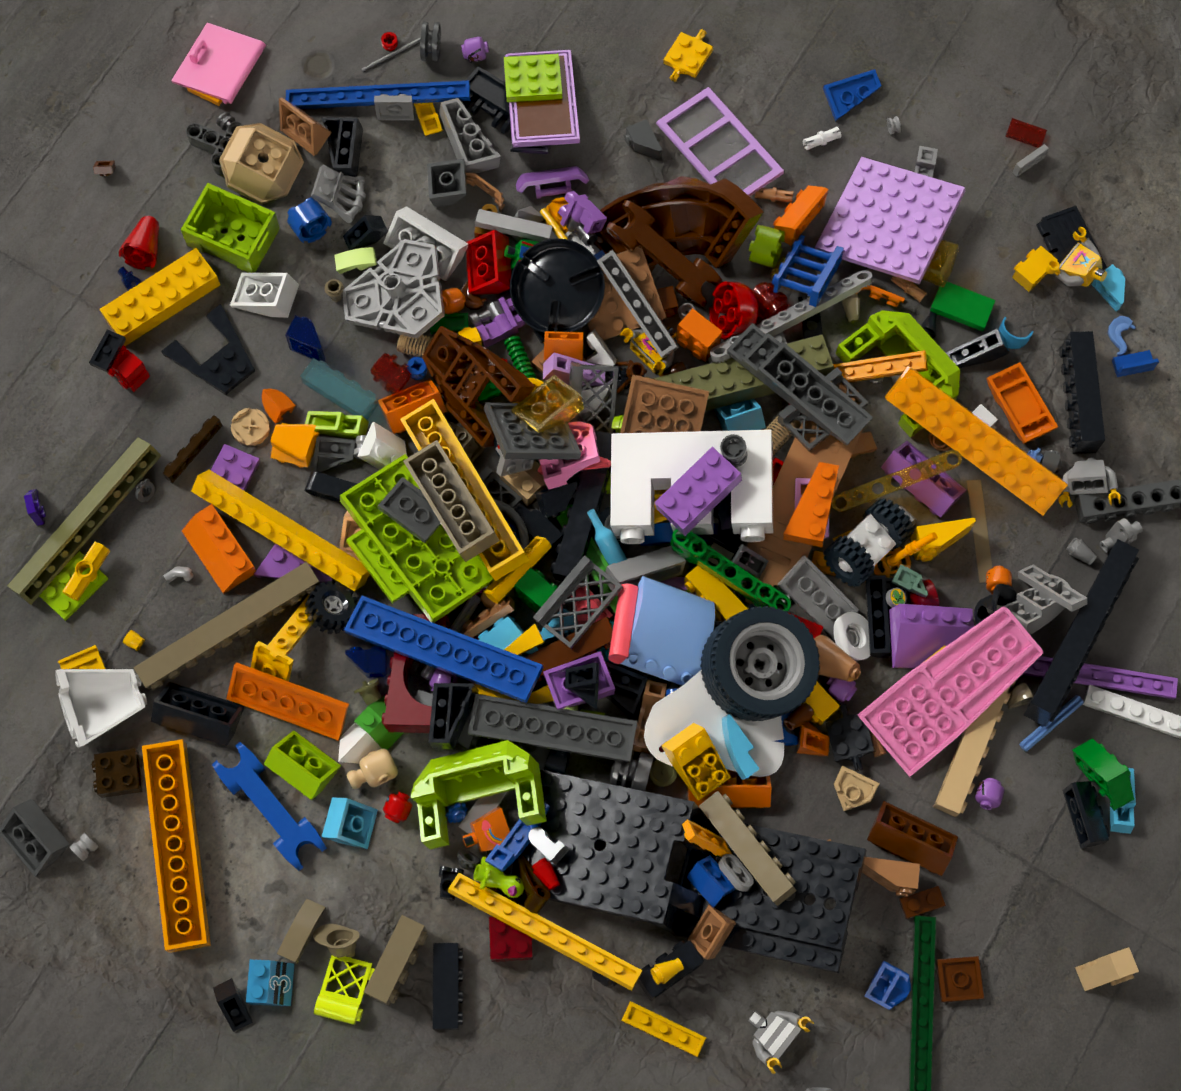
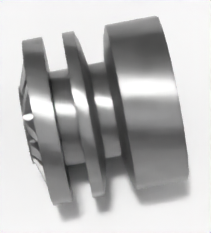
(633, 773)

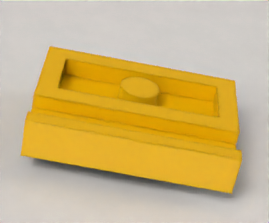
(85, 659)

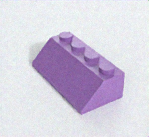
(937, 492)

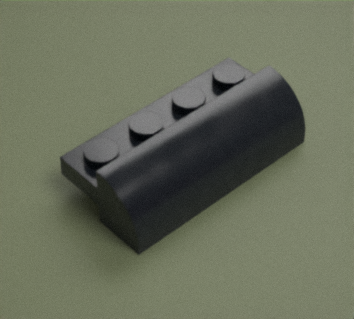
(879, 615)

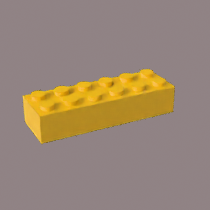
(160, 296)

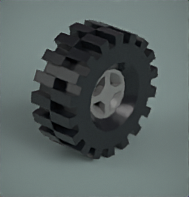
(328, 598)

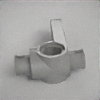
(1123, 531)

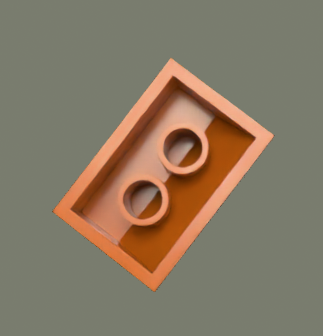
(801, 212)
(408, 400)

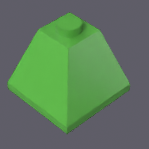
(371, 722)

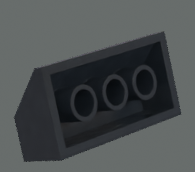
(197, 713)

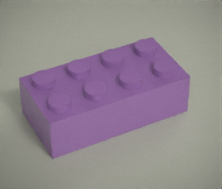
(698, 491)

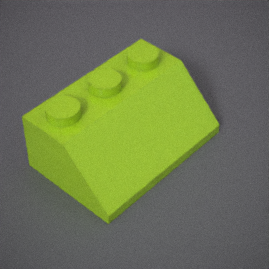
(301, 764)

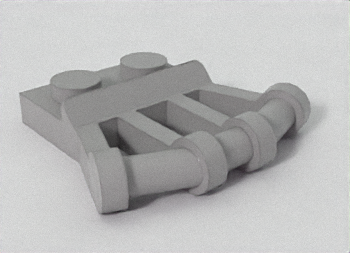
(327, 192)

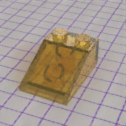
(549, 405)

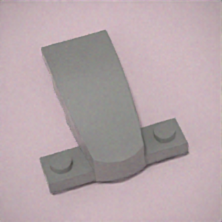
(1045, 600)

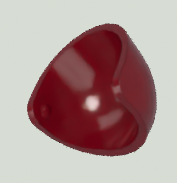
(930, 600)

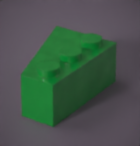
(1105, 771)

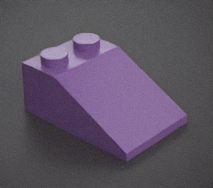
(565, 698)

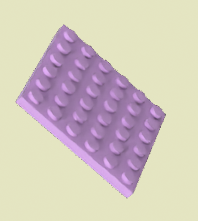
(891, 219)

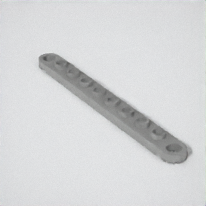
(801, 311)

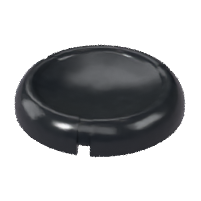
(557, 286)

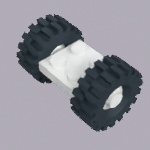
(856, 554)

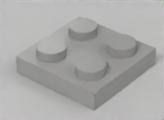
(394, 107)

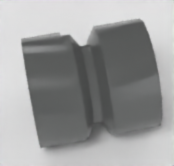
(734, 450)

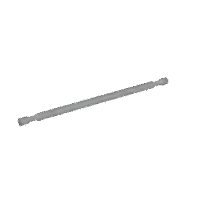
(392, 54)

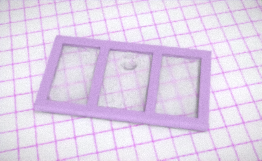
(719, 143)

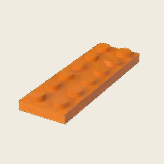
(287, 701)

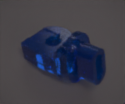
(128, 278)

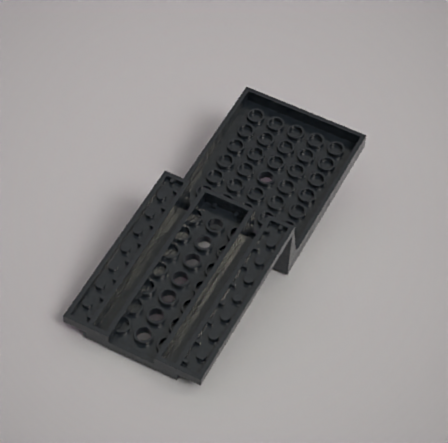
(632, 870)

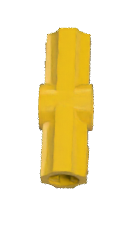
(78, 581)

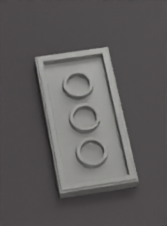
(816, 594)

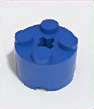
(308, 220)

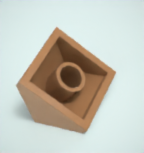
(711, 932)

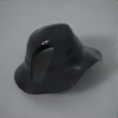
(1002, 595)

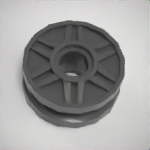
(430, 41)

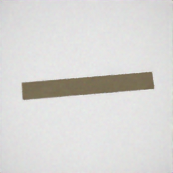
(979, 528)

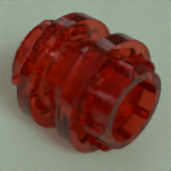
(768, 301)
(390, 373)

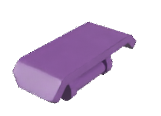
(551, 176)

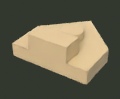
(854, 788)

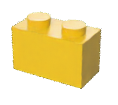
(1033, 269)

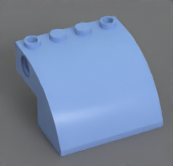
(669, 631)

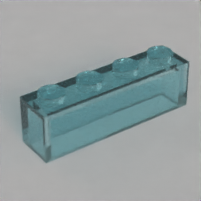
(339, 389)

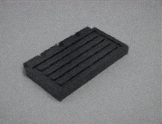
(1060, 232)

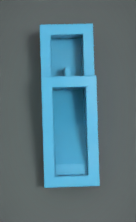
(738, 748)
(1123, 818)

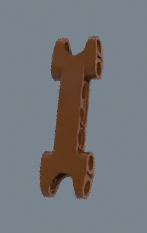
(640, 234)

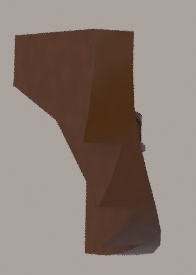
(690, 217)

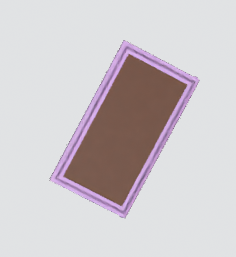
(547, 120)

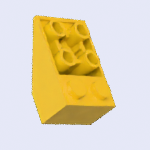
(696, 760)

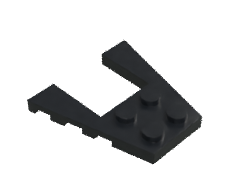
(226, 367)

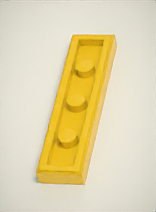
(663, 1029)

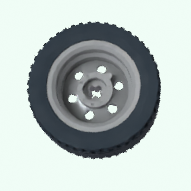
(792, 648)

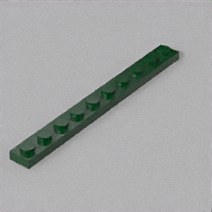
(922, 1003)

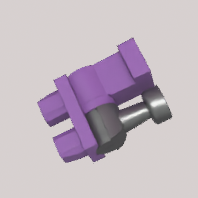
(582, 217)
(502, 323)

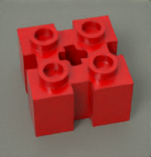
(129, 370)

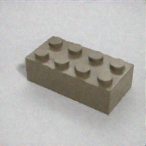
(395, 961)

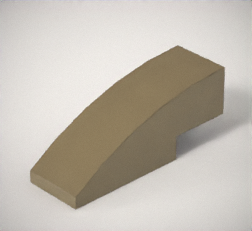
(301, 931)

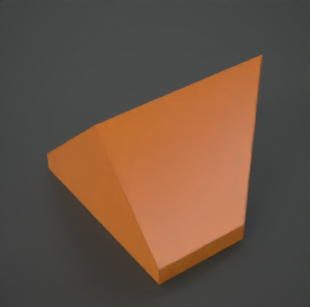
(812, 741)

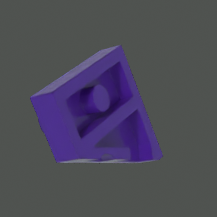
(34, 507)

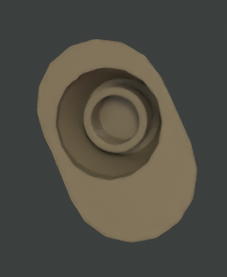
(338, 939)

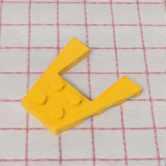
(528, 640)

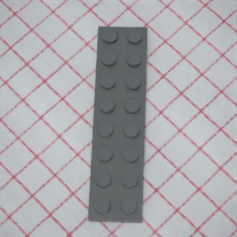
(552, 728)

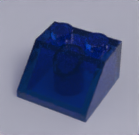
(304, 338)

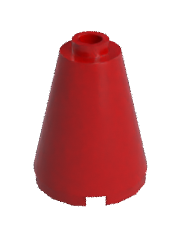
(141, 244)

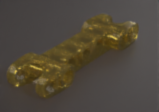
(926, 473)

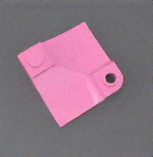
(558, 471)

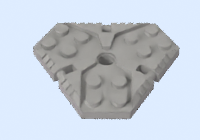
(404, 294)

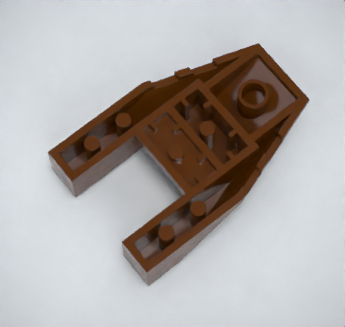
(462, 374)

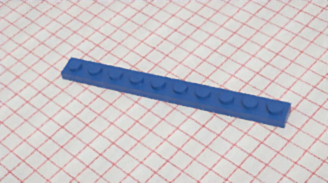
(364, 95)

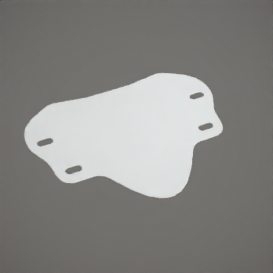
(694, 705)

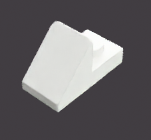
(602, 354)

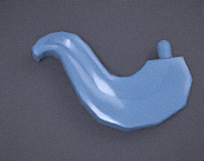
(1117, 326)

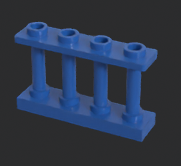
(820, 281)

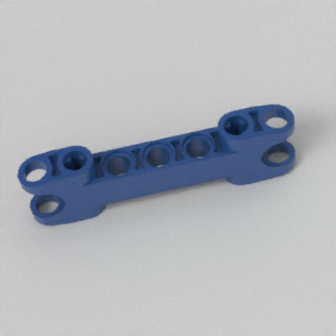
(292, 834)

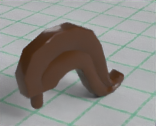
(472, 301)

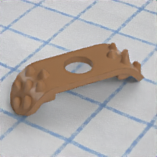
(473, 179)

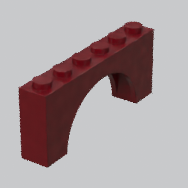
(402, 711)

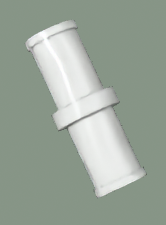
(821, 138)

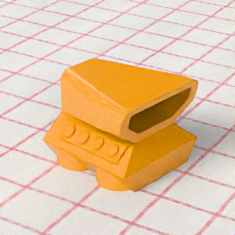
(294, 443)

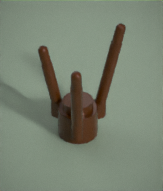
(633, 369)

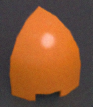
(276, 404)

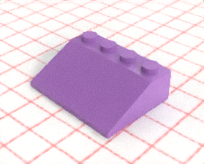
(923, 630)

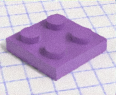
(235, 466)

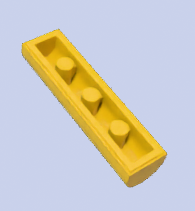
(535, 551)

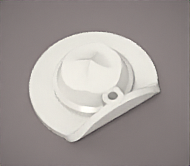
(852, 635)

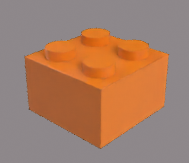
(698, 335)

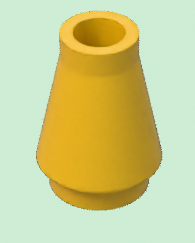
(665, 971)

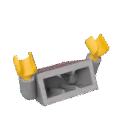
(1089, 478)

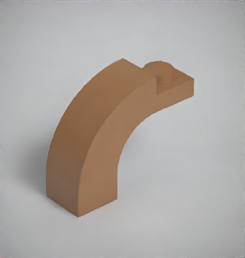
(653, 693)

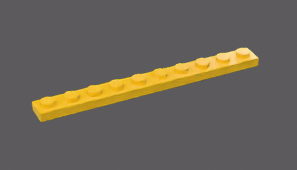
(545, 931)

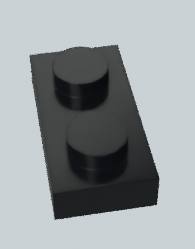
(107, 350)

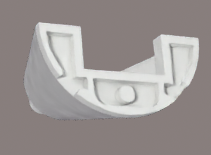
(97, 700)

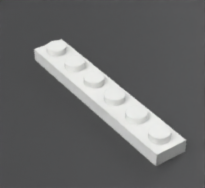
(1133, 711)

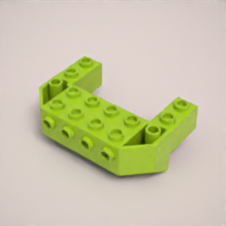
(900, 334)
(475, 776)

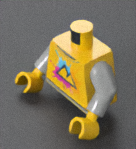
(1080, 265)
(645, 351)

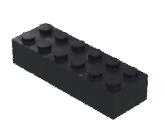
(1082, 393)

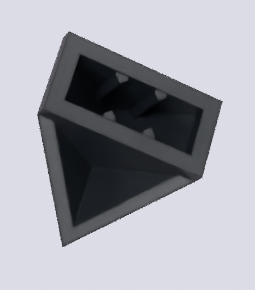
(584, 682)

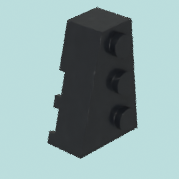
(344, 144)

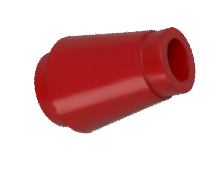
(544, 871)

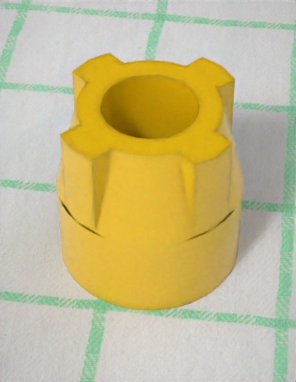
(133, 640)

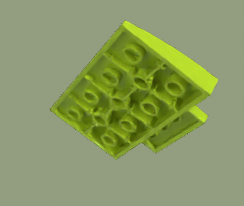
(400, 561)

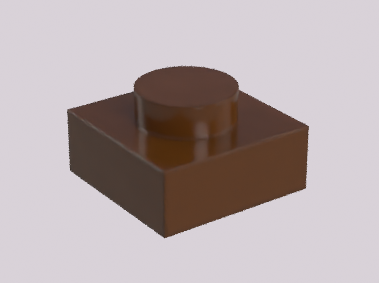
(104, 168)

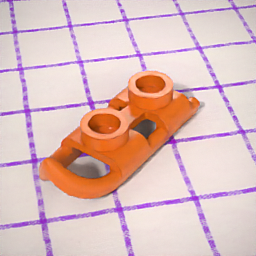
(877, 293)

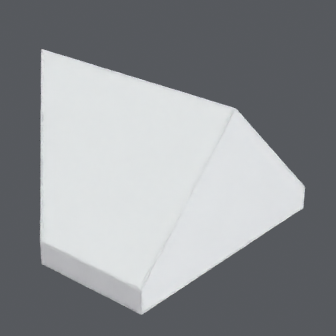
(355, 745)

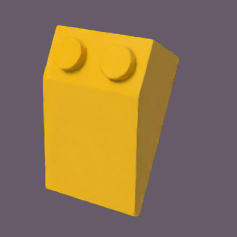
(947, 534)

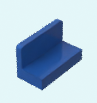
(1134, 363)
(710, 881)

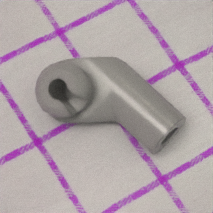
(179, 571)

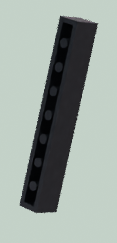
(580, 528)

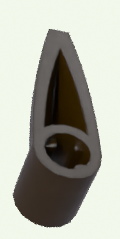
(535, 890)

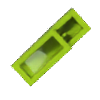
(337, 424)

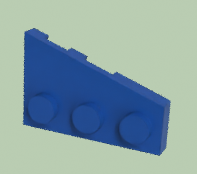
(850, 92)

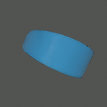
(1012, 341)

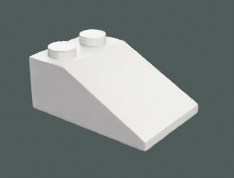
(265, 294)

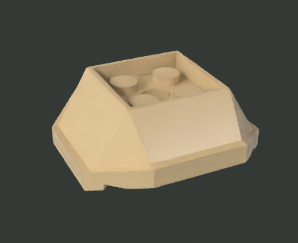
(256, 179)

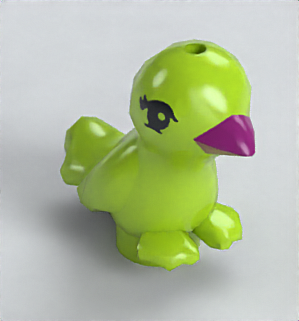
(494, 878)

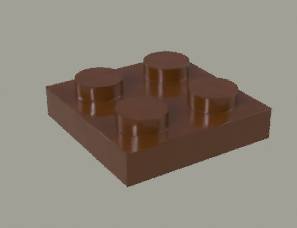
(959, 979)

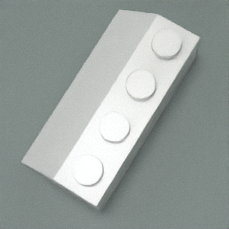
(415, 227)

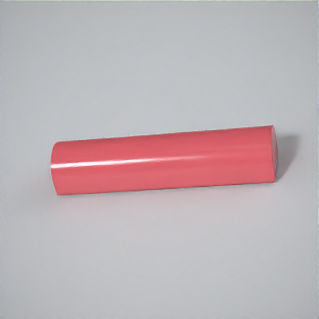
(623, 623)

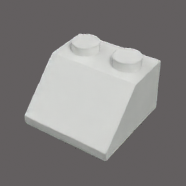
(381, 447)

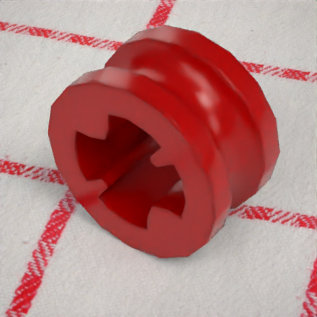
(389, 35)

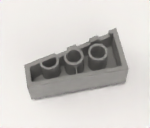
(467, 138)

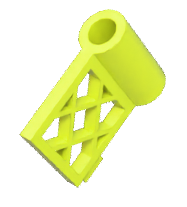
(339, 1006)

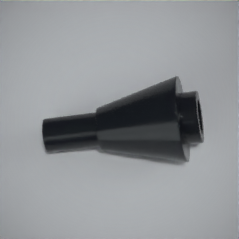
(929, 324)

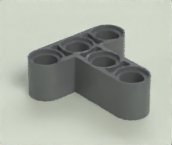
(205, 136)

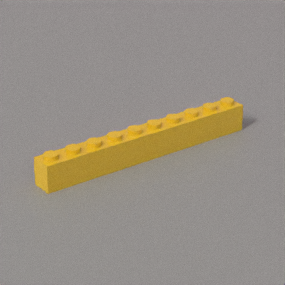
(281, 529)
(728, 605)

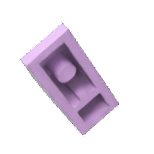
(560, 366)

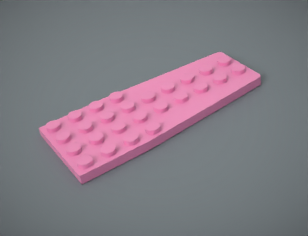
(950, 690)

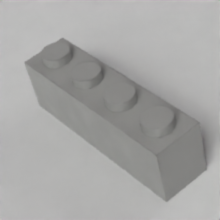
(654, 565)

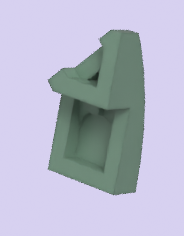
(910, 581)

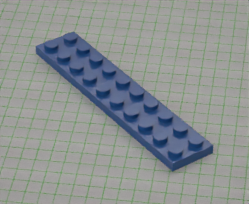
(444, 649)

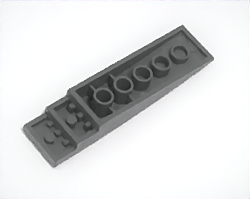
(799, 383)

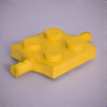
(688, 55)

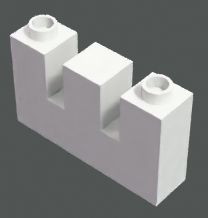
(660, 458)

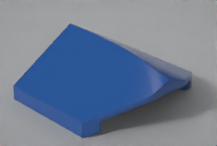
(888, 986)

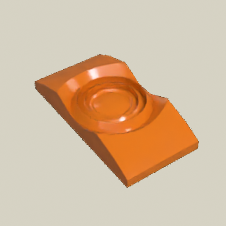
(1021, 403)

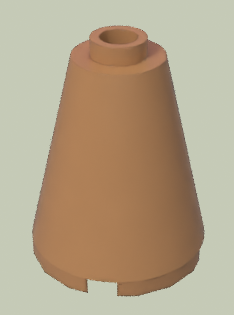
(835, 661)

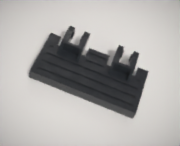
(489, 96)

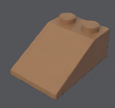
(893, 875)

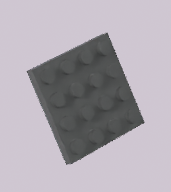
(522, 442)

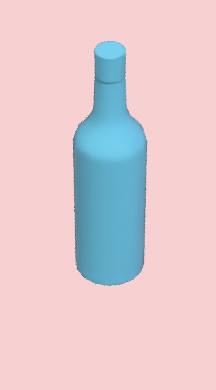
(606, 541)

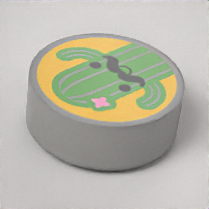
(895, 596)

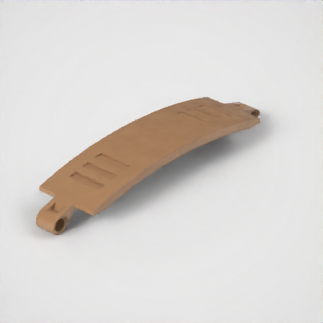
(798, 464)

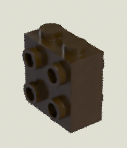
(117, 773)

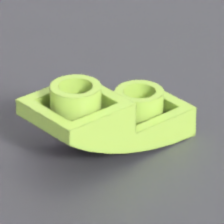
(356, 258)

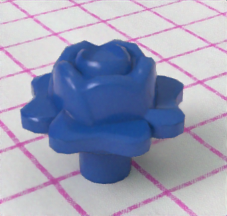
(456, 812)

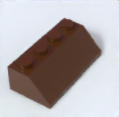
(912, 838)

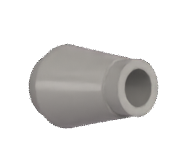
(1079, 550)

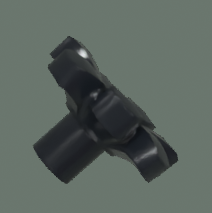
(622, 377)

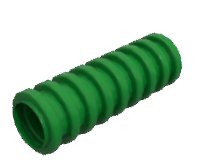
(519, 357)

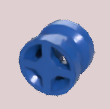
(418, 372)

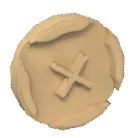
(250, 427)

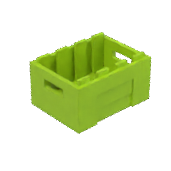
(221, 210)

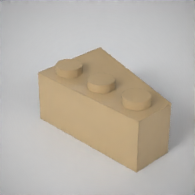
(1110, 968)

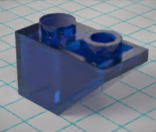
(370, 661)

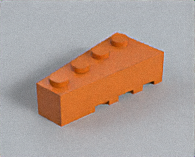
(813, 510)

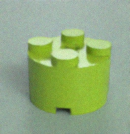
(767, 246)

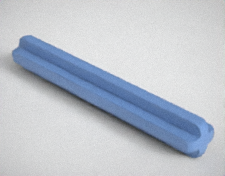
(1042, 731)

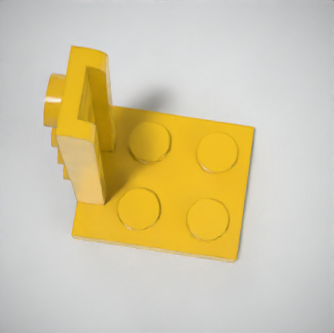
(274, 657)

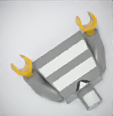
(775, 1034)

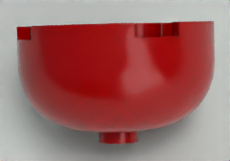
(738, 303)

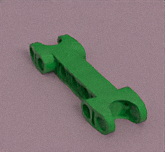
(693, 542)

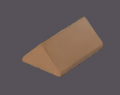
(302, 127)

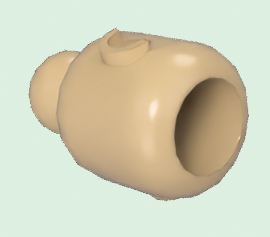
(375, 769)

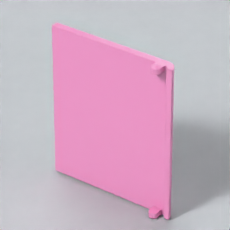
(219, 62)

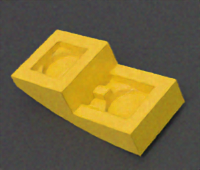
(428, 118)

